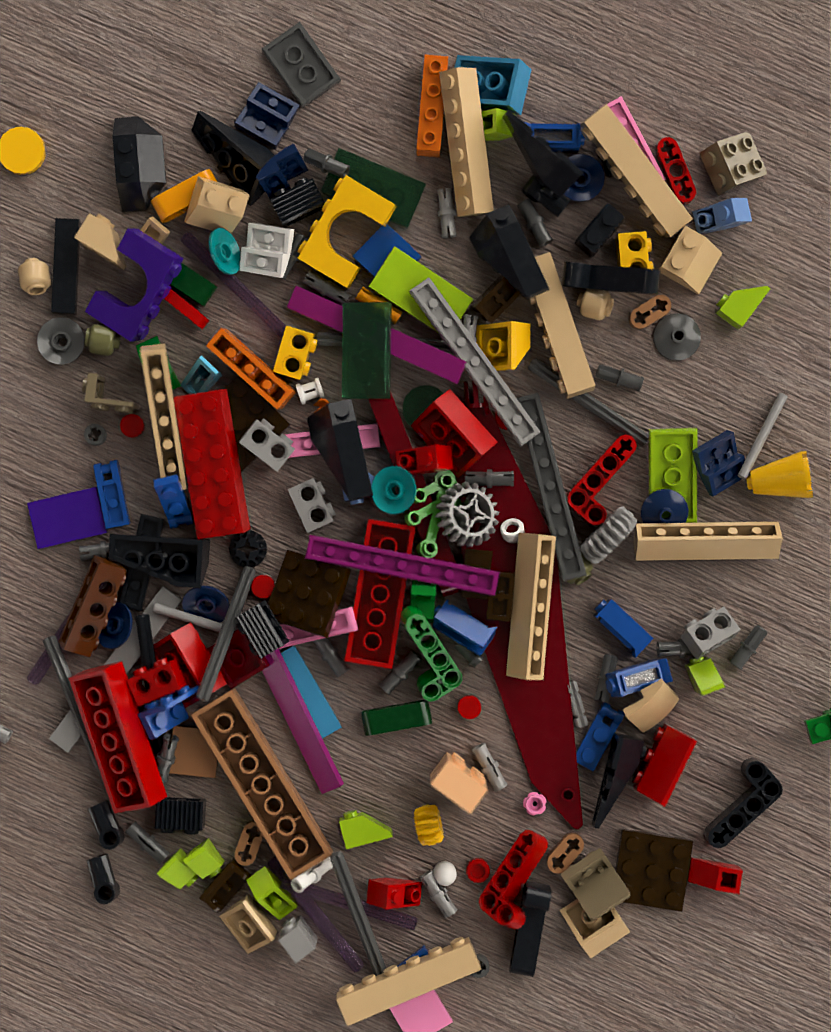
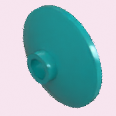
(224, 251)
(384, 490)

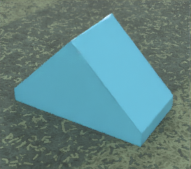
(200, 377)

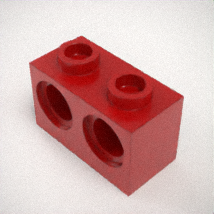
(157, 683)

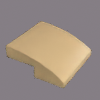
(655, 706)

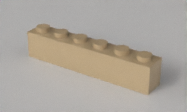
(466, 141)
(635, 171)
(561, 334)
(163, 412)
(707, 541)
(530, 606)
(408, 980)

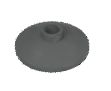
(49, 338)
(671, 347)

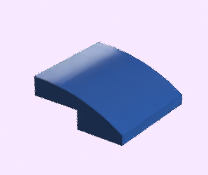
(379, 246)

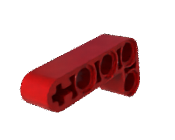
(604, 476)
(535, 846)

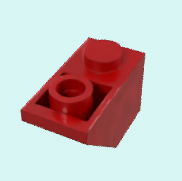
(425, 459)
(715, 875)
(393, 893)

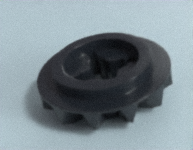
(255, 557)

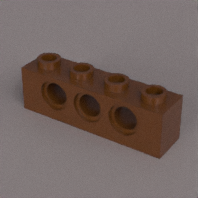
(89, 594)

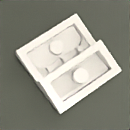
(266, 250)

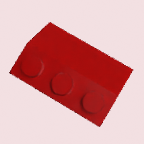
(452, 424)
(191, 655)
(663, 764)

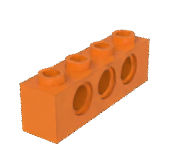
(431, 107)
(251, 368)

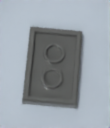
(301, 65)

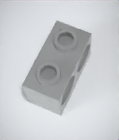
(263, 449)
(306, 508)
(712, 635)
(297, 938)

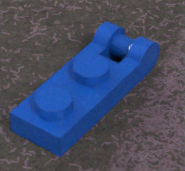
(112, 495)
(173, 501)
(598, 736)

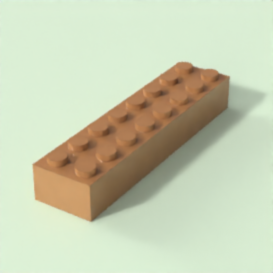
(262, 783)

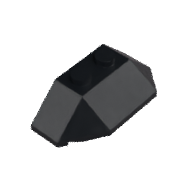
(138, 163)

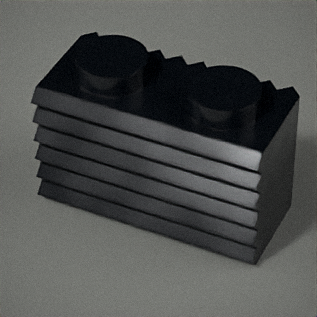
(297, 202)
(599, 230)
(261, 629)
(180, 814)

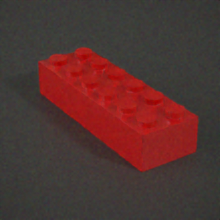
(212, 464)
(379, 600)
(118, 737)

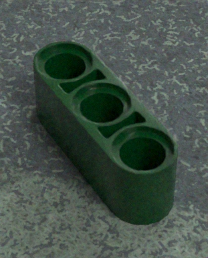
(193, 285)
(396, 717)

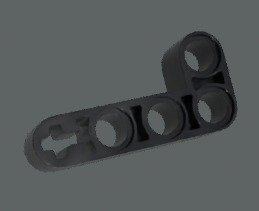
(611, 278)
(739, 806)
(527, 939)

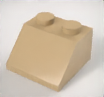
(216, 205)
(101, 238)
(690, 260)
(596, 934)

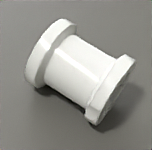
(309, 386)

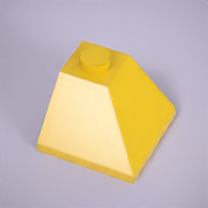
(504, 343)

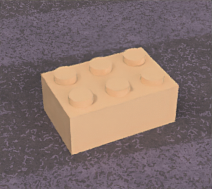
(458, 781)

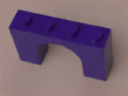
(160, 268)

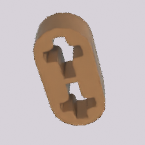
(646, 307)
(244, 841)
(569, 856)

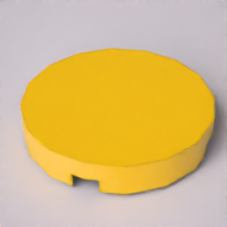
(22, 150)

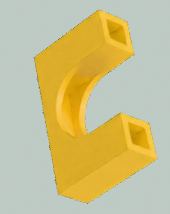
(349, 197)

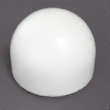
(511, 537)
(444, 873)

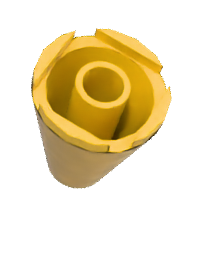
(783, 477)

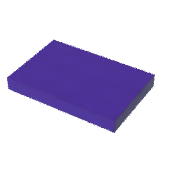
(67, 518)

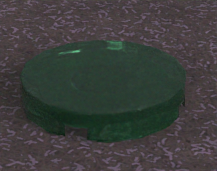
(418, 401)

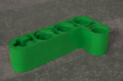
(429, 648)

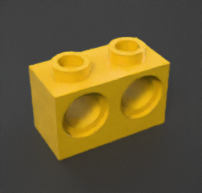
(627, 257)
(288, 350)

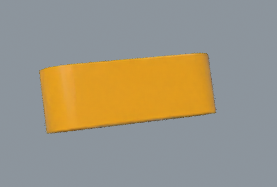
(176, 200)

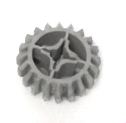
(460, 530)
(608, 535)

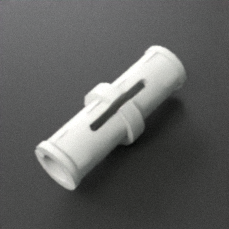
(311, 875)

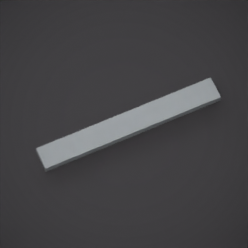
(478, 365)
(68, 732)

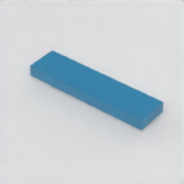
(311, 693)

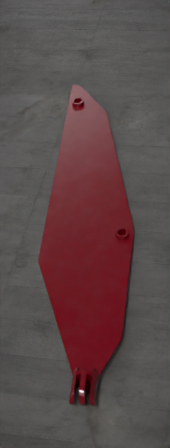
(536, 708)

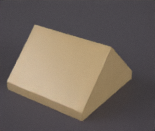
(249, 924)

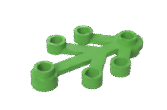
(439, 486)

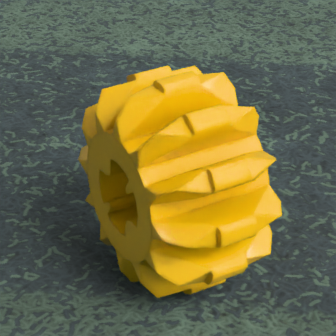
(428, 825)

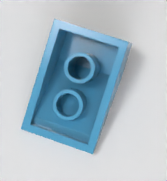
(500, 81)

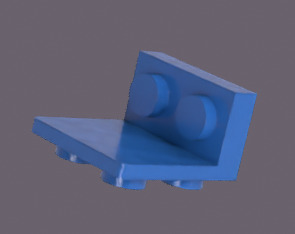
(166, 712)

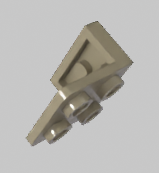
(732, 162)
(94, 390)
(596, 884)

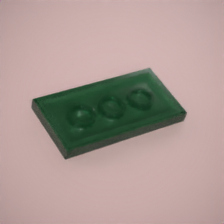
(390, 184)
(366, 350)

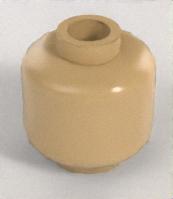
(34, 276)
(595, 304)

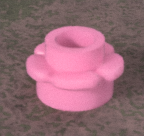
(528, 803)

